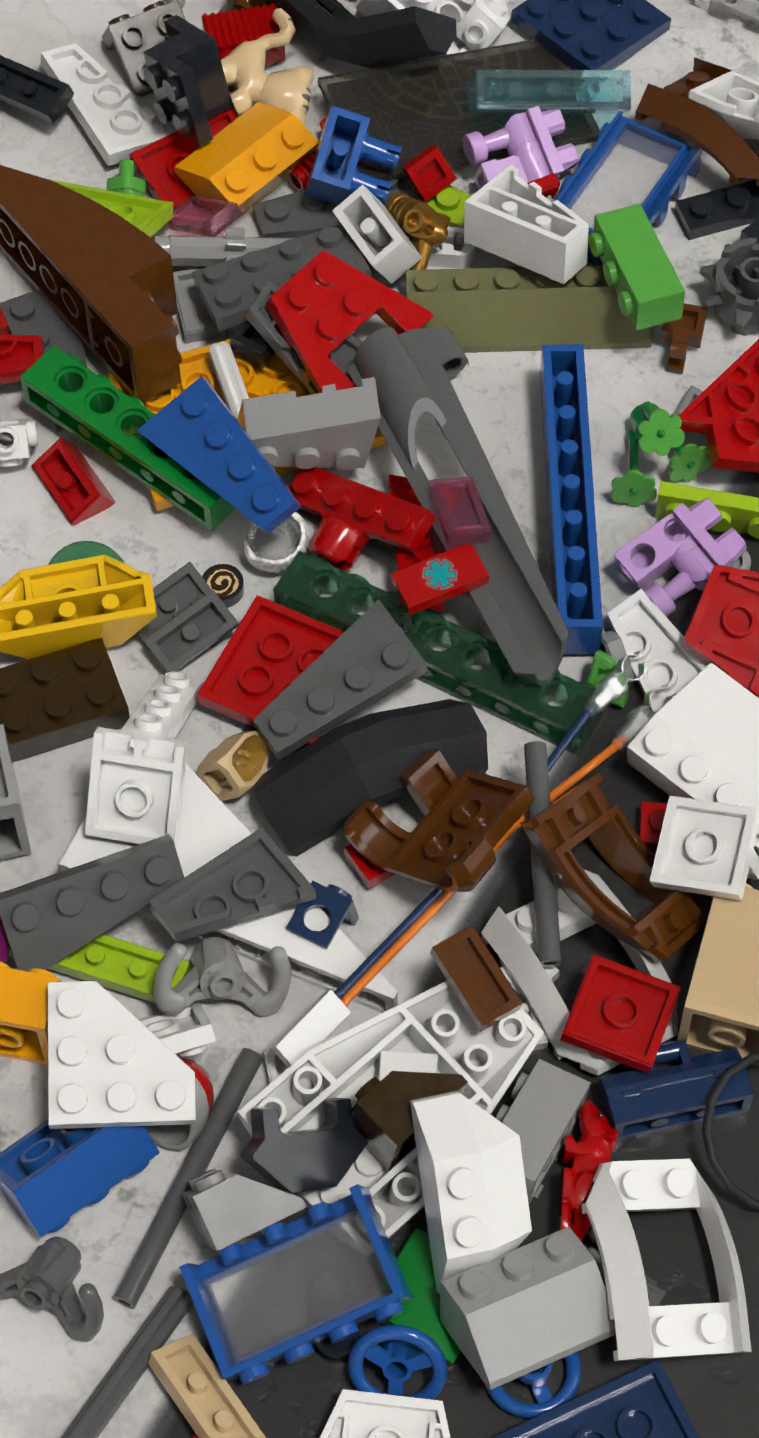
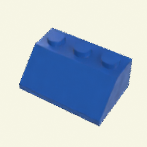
(63, 1170)

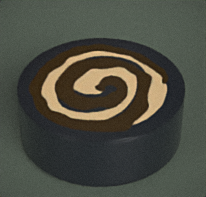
(226, 582)

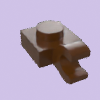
(682, 334)

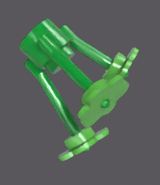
(656, 432)

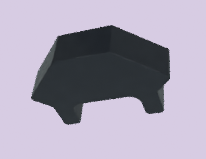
(306, 1157)

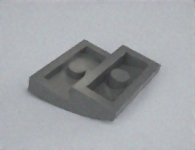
(187, 619)

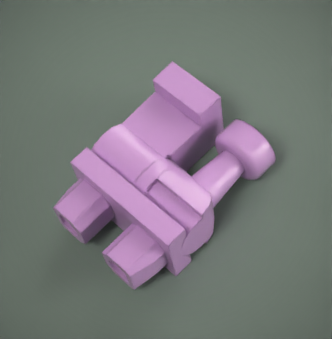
(529, 147)
(679, 542)

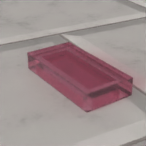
(204, 216)
(460, 511)

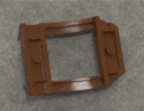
(698, 123)
(585, 814)

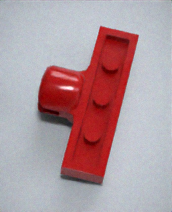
(355, 515)

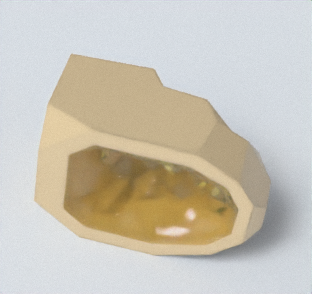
(235, 765)

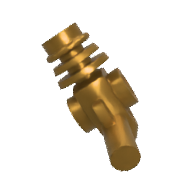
(420, 224)

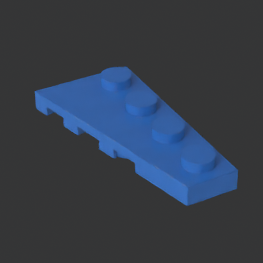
(216, 449)

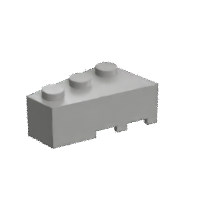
(542, 1116)

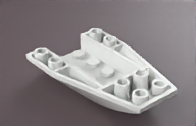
(341, 1066)

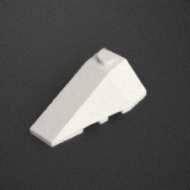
(733, 100)

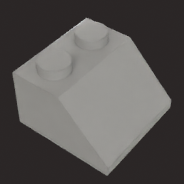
(235, 1207)

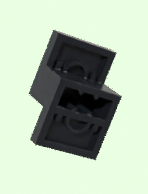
(187, 80)

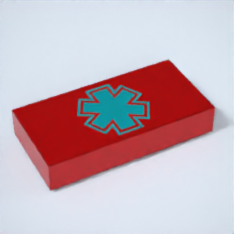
(440, 578)

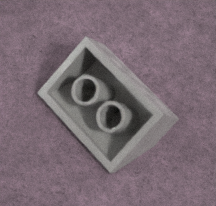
(527, 1308)

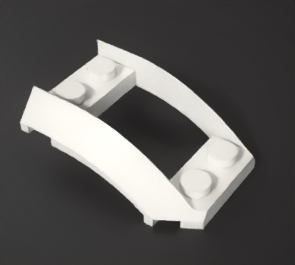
(516, 943)
(668, 1329)

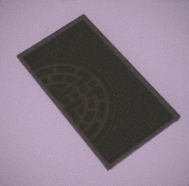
(428, 104)

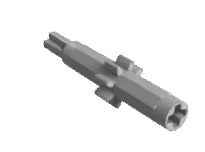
(211, 250)

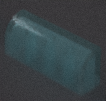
(550, 89)

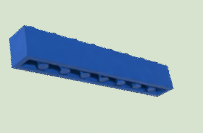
(571, 496)

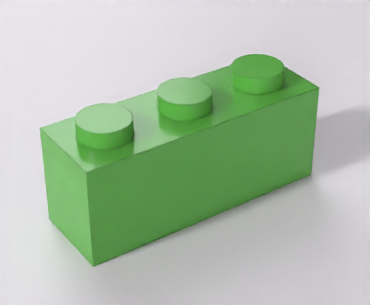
(637, 267)

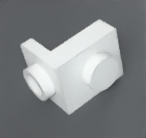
(482, 23)

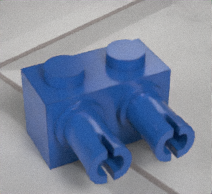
(338, 152)

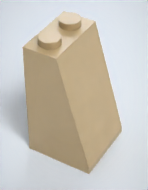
(725, 984)

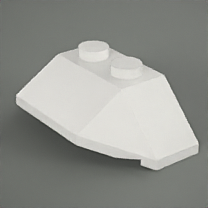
(468, 1183)

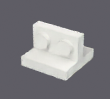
(706, 848)

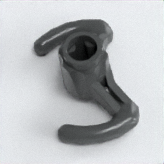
(48, 1284)

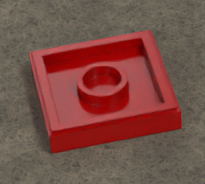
(620, 1013)

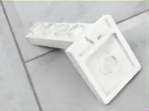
(142, 767)

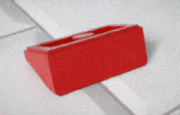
(72, 482)

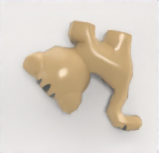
(280, 89)

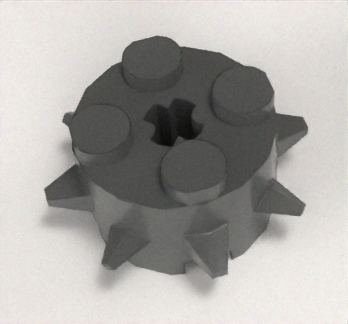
(736, 286)

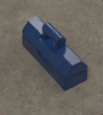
(673, 1095)

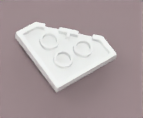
(110, 1065)

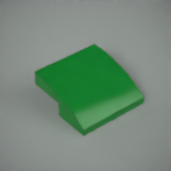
(424, 1309)

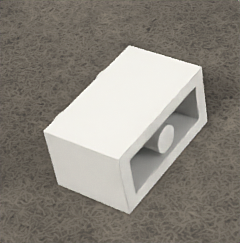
(377, 234)

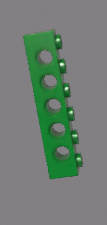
(75, 399)

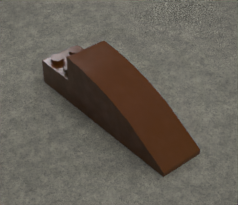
(97, 276)

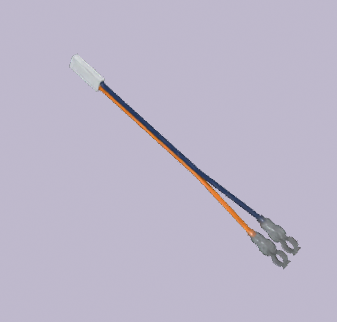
(328, 1009)

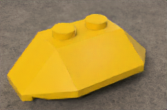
(73, 604)

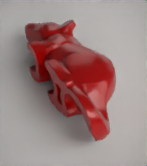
(584, 1157)

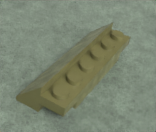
(523, 309)

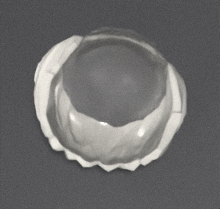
(278, 548)

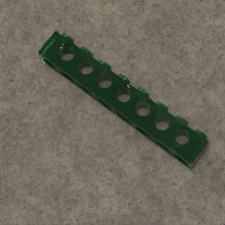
(448, 669)

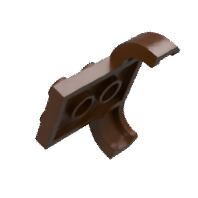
(452, 841)

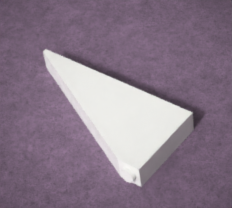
(206, 832)

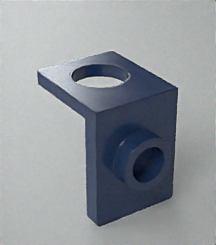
(331, 900)

